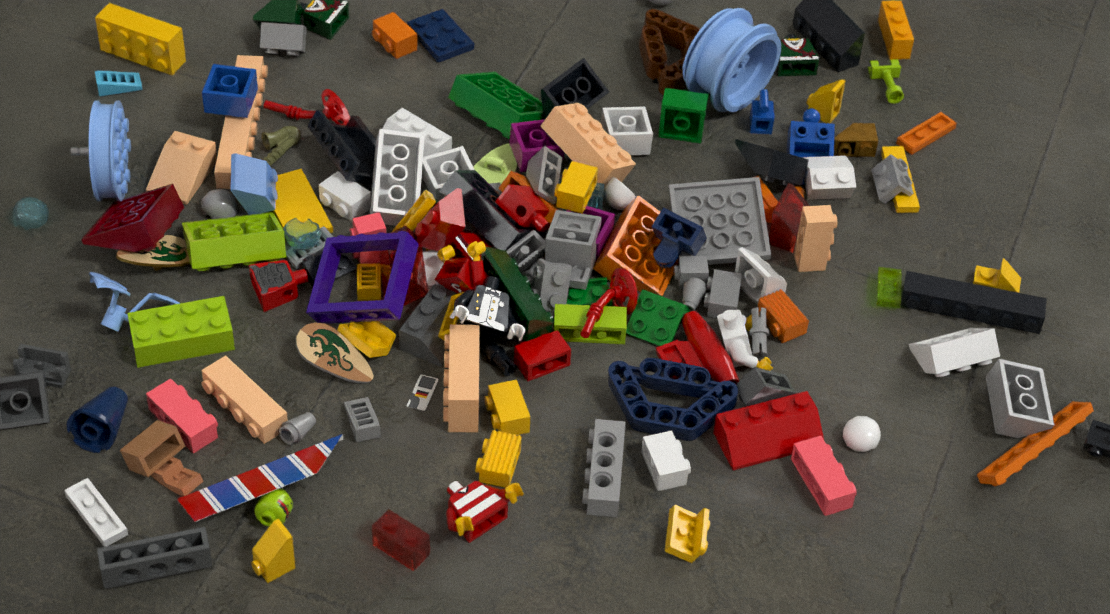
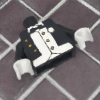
(488, 309)

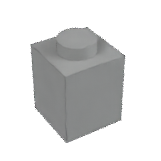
(691, 267)

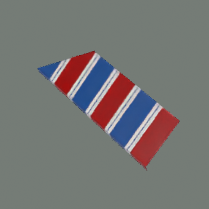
(257, 481)

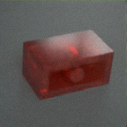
(401, 539)

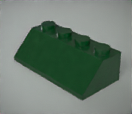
(525, 303)

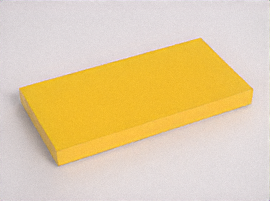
(298, 201)

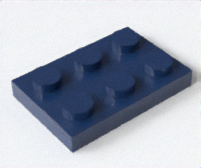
(441, 35)

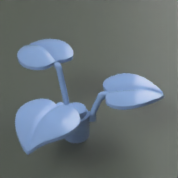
(115, 313)

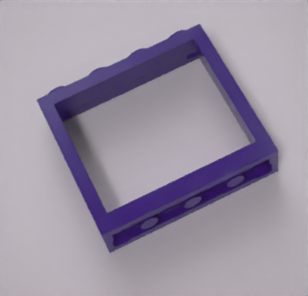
(363, 311)

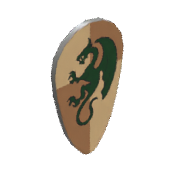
(332, 353)

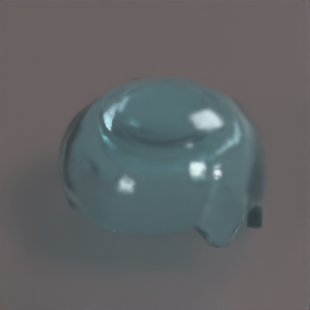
(30, 213)
(302, 235)

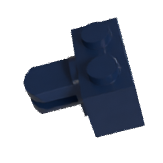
(676, 235)

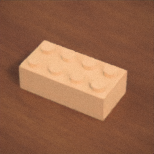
(587, 142)
(461, 379)

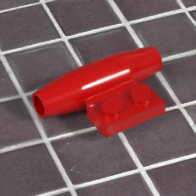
(700, 350)

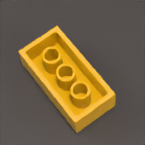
(140, 39)

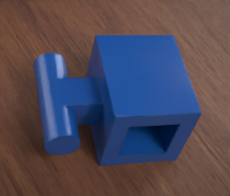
(762, 114)

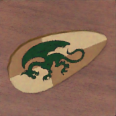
(169, 252)

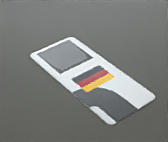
(422, 392)

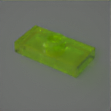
(889, 287)

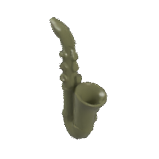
(283, 139)

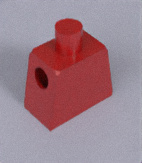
(524, 207)

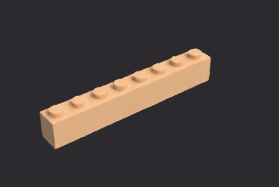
(239, 131)

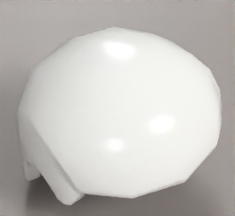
(617, 194)
(861, 434)

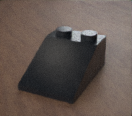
(773, 163)

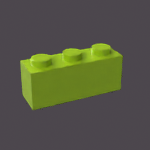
(608, 330)

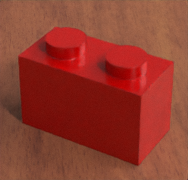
(542, 355)

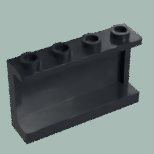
(347, 146)

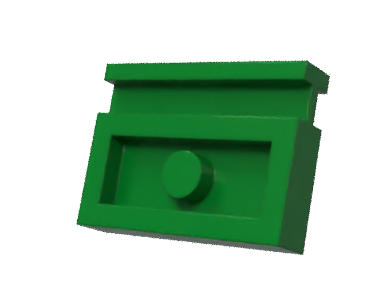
(595, 289)

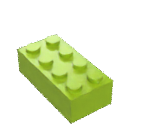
(181, 331)

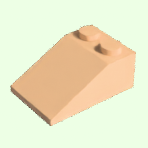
(185, 163)

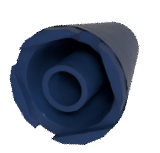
(99, 420)

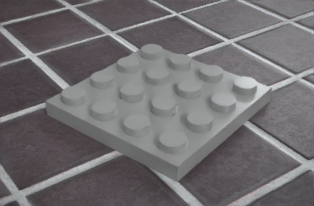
(729, 214)

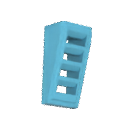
(117, 82)

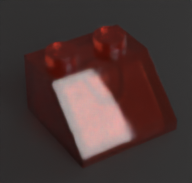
(787, 219)

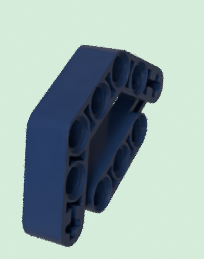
(709, 393)

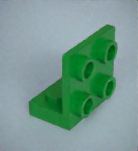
(655, 318)

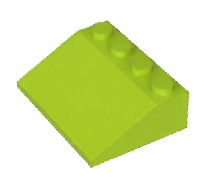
(234, 241)

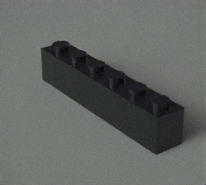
(973, 302)

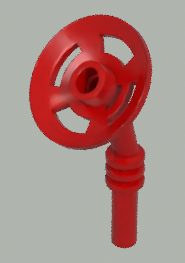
(333, 109)
(617, 293)

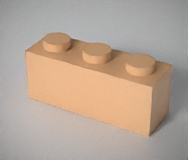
(815, 238)

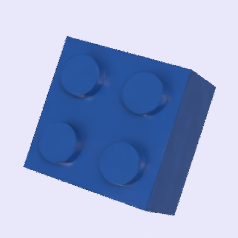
(230, 90)

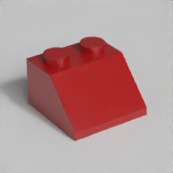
(442, 222)

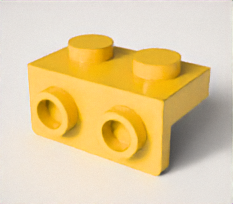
(687, 533)

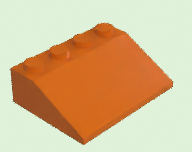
(633, 248)

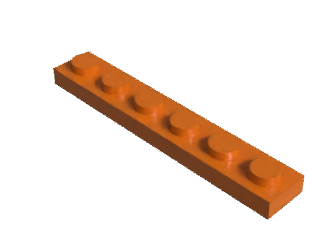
(1033, 444)

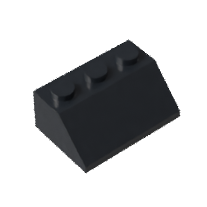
(575, 85)

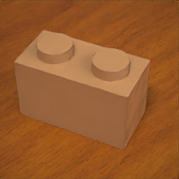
(152, 448)

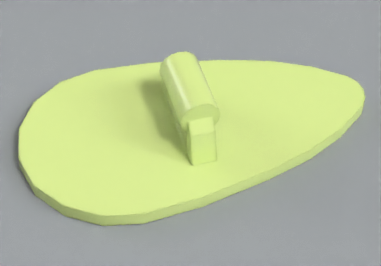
(497, 164)

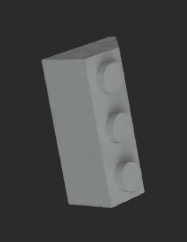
(1018, 399)

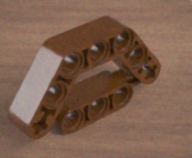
(666, 29)

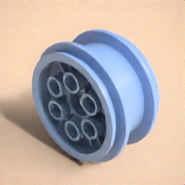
(731, 59)

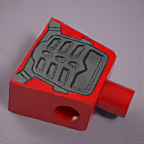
(275, 283)

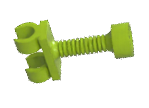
(894, 92)

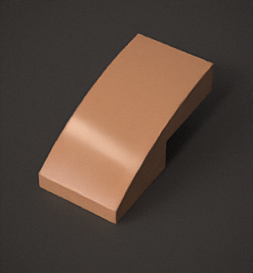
(177, 478)

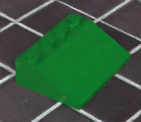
(495, 100)

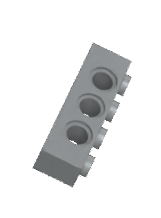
(605, 469)

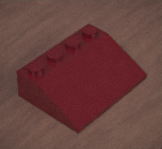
(136, 221)

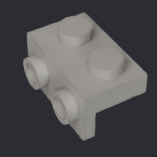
(891, 178)
(551, 283)

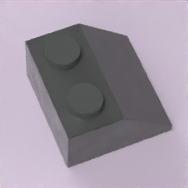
(23, 400)

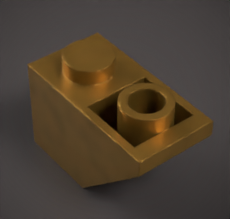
(857, 141)

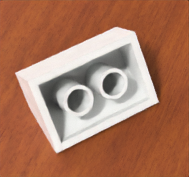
(434, 140)
(956, 350)

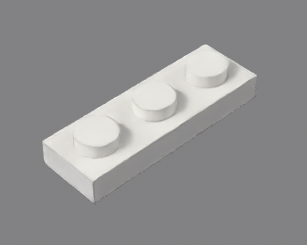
(96, 512)

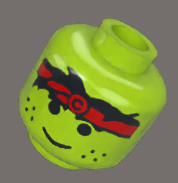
(273, 506)

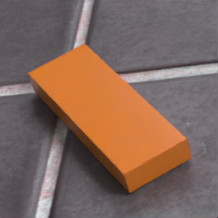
(926, 133)

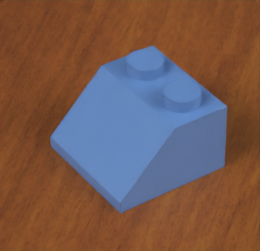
(253, 183)

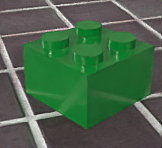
(683, 115)

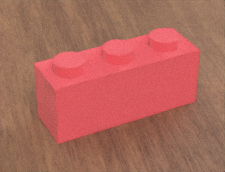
(174, 406)
(823, 475)

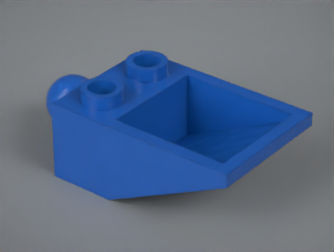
(810, 137)

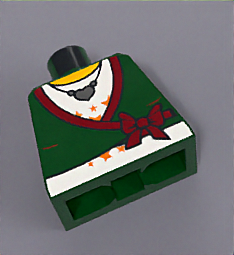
(325, 16)
(797, 57)

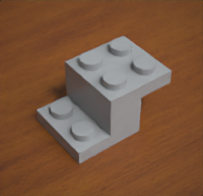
(573, 242)

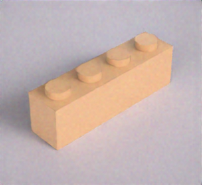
(243, 399)

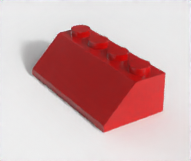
(766, 429)

